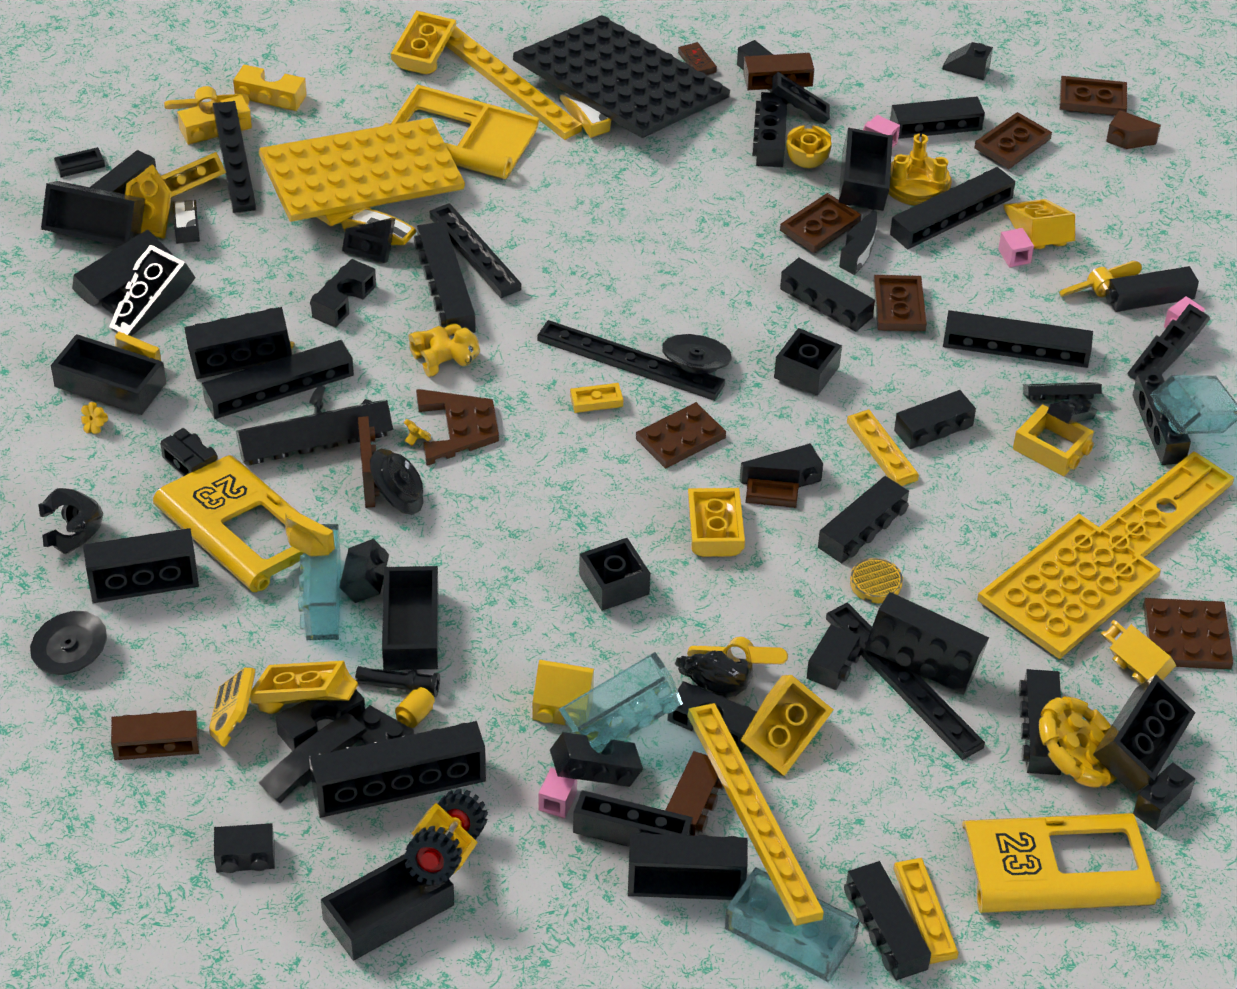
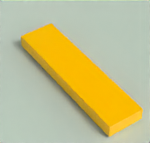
(882, 447)
(925, 909)

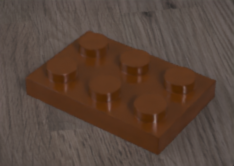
(1092, 95)
(1013, 140)
(820, 222)
(899, 303)
(680, 435)
(366, 436)

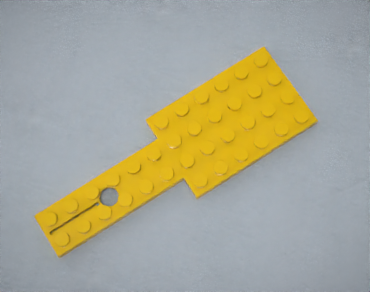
(1093, 571)

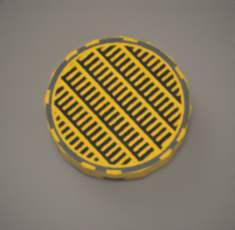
(875, 579)

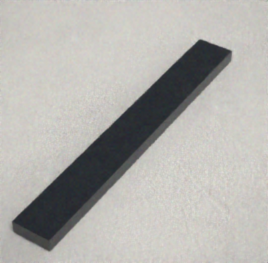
(629, 359)
(911, 688)

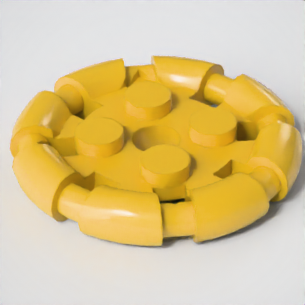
(1064, 724)

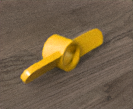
(202, 93)
(1100, 278)
(756, 655)

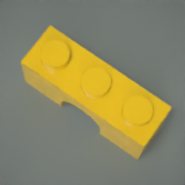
(284, 93)
(199, 126)

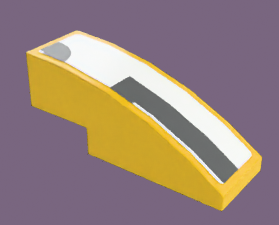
(591, 120)
(402, 231)

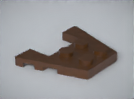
(469, 423)

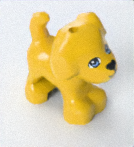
(439, 348)

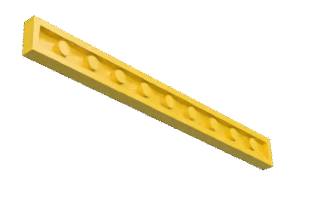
(513, 85)
(755, 815)

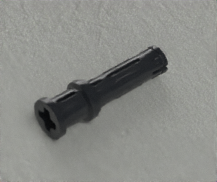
(392, 679)

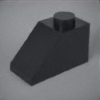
(970, 60)

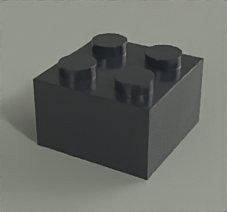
(807, 361)
(614, 574)

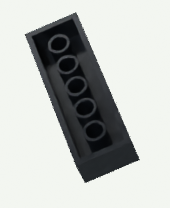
(398, 769)

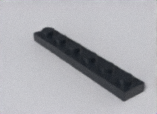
(234, 157)
(476, 251)

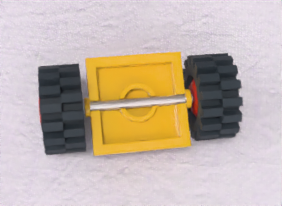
(445, 837)

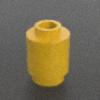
(415, 707)

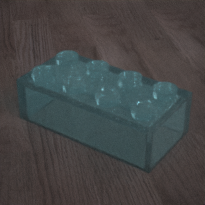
(1196, 404)
(321, 592)
(623, 703)
(763, 920)

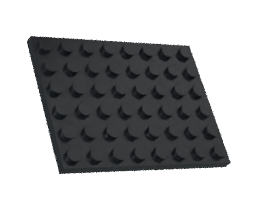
(621, 75)

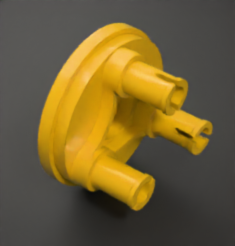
(917, 176)

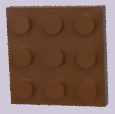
(1190, 631)

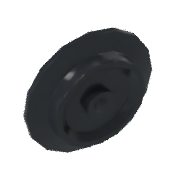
(696, 353)
(397, 480)
(68, 642)

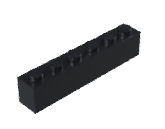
(952, 207)
(444, 276)
(1018, 339)
(277, 379)
(311, 431)

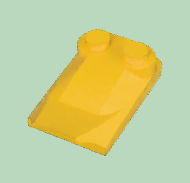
(422, 42)
(716, 522)
(302, 682)

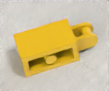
(1138, 653)

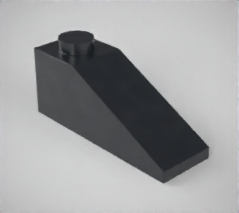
(792, 465)

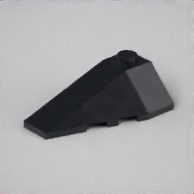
(155, 286)

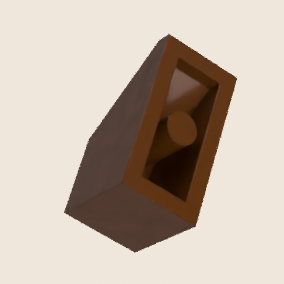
(1132, 131)

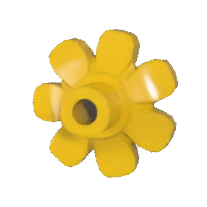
(93, 418)
(415, 433)

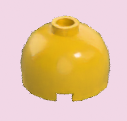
(808, 146)

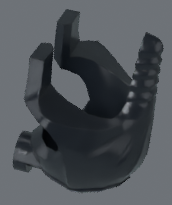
(81, 515)

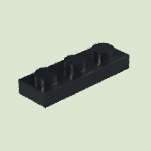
(800, 98)
(1062, 390)
(1072, 410)

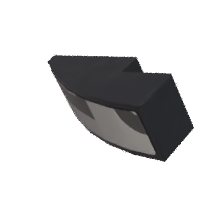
(186, 221)
(859, 244)

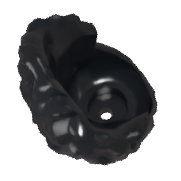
(716, 672)

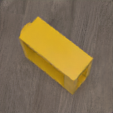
(1046, 454)

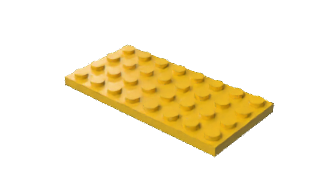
(360, 169)

